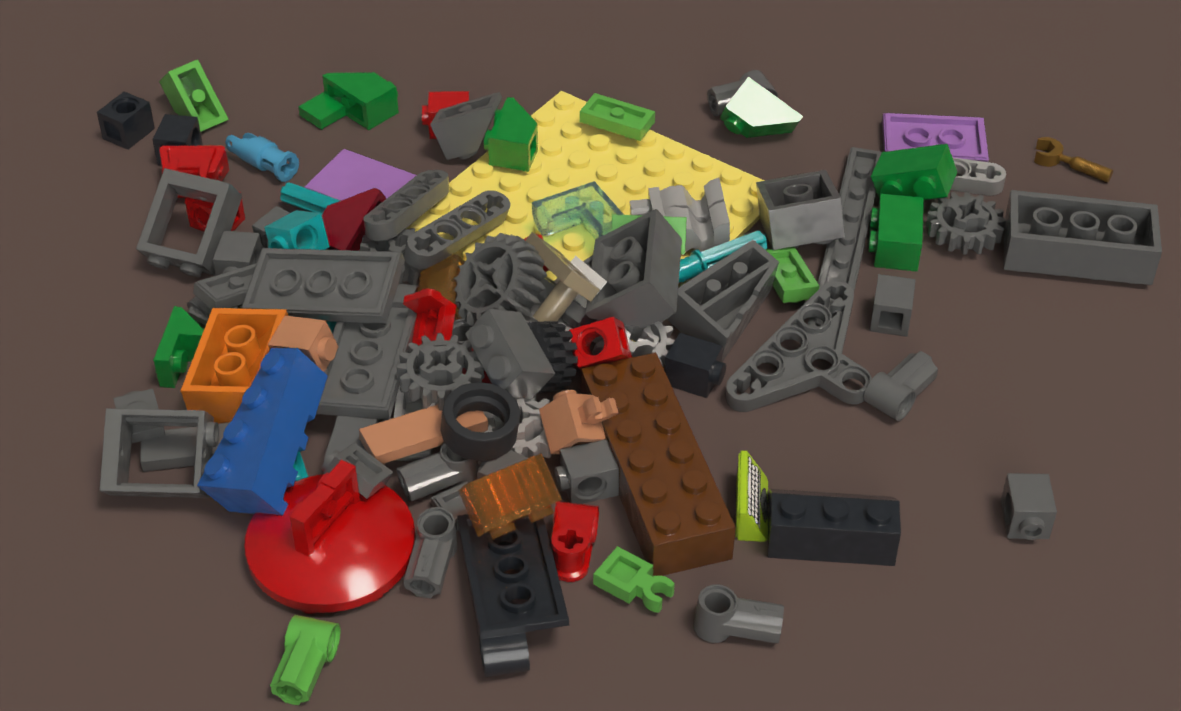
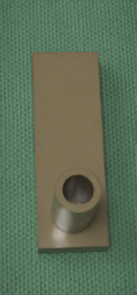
(570, 282)

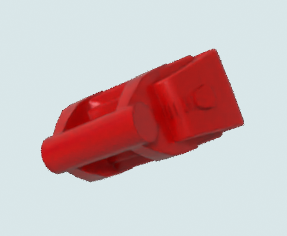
(198, 160)

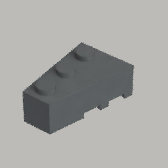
(725, 296)

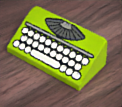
(751, 500)

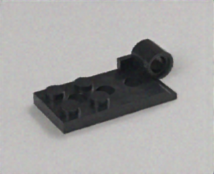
(500, 623)

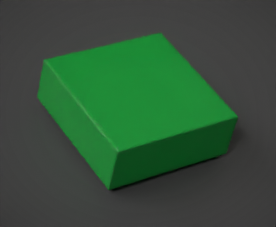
(322, 110)

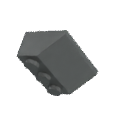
(640, 272)

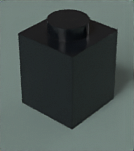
(694, 365)

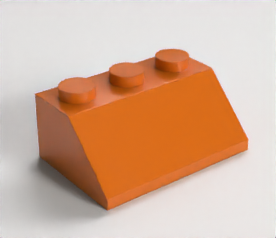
(228, 359)

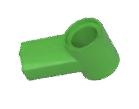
(307, 648)

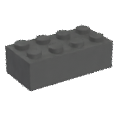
(1082, 237)

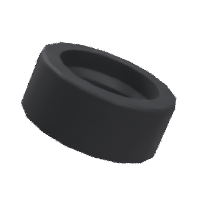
(485, 398)

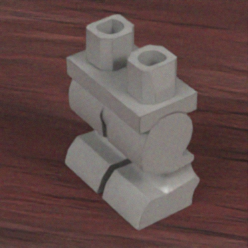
(706, 218)

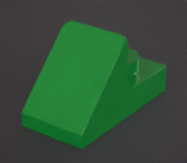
(176, 347)

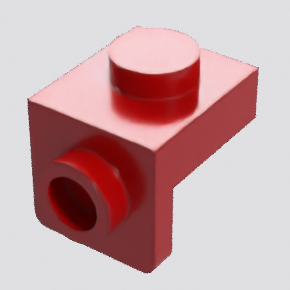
(433, 316)

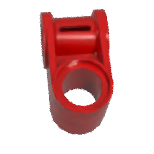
(573, 539)

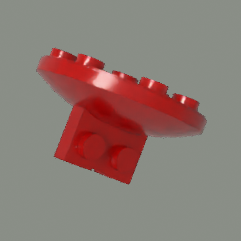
(331, 544)

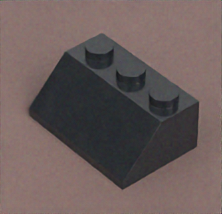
(833, 527)

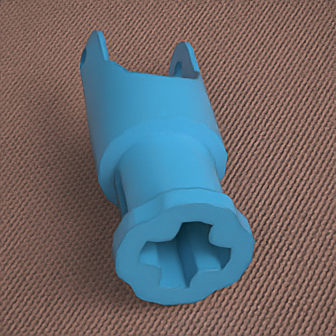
(264, 155)

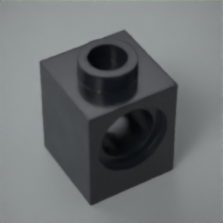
(126, 120)
(176, 131)

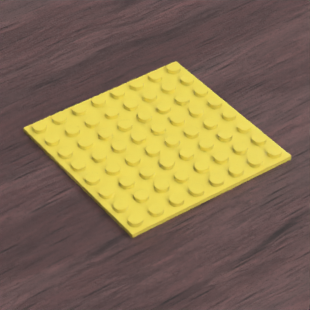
(580, 154)

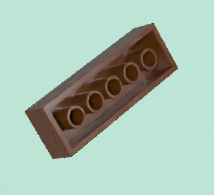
(661, 468)

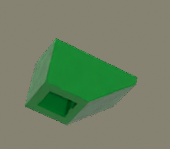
(513, 137)

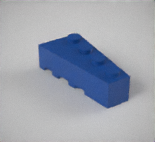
(265, 435)

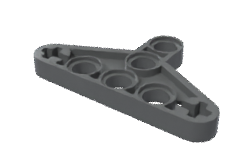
(794, 367)

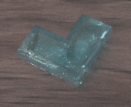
(574, 207)

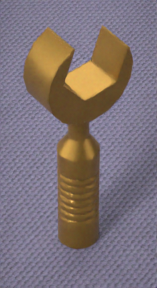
(1077, 163)

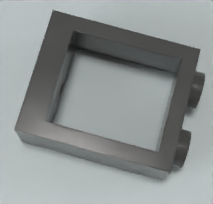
(225, 207)
(118, 450)

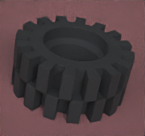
(558, 350)

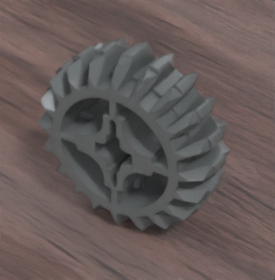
(500, 276)

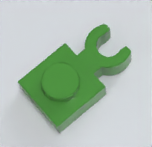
(631, 576)

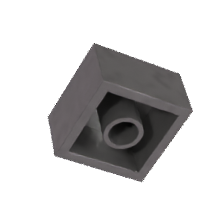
(800, 210)

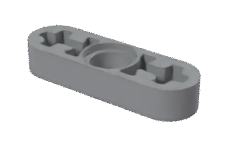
(978, 177)

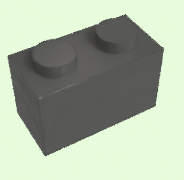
(510, 352)

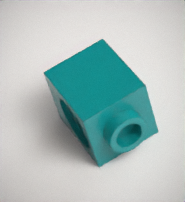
(298, 231)

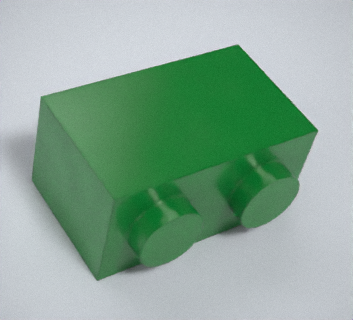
(915, 172)
(897, 233)

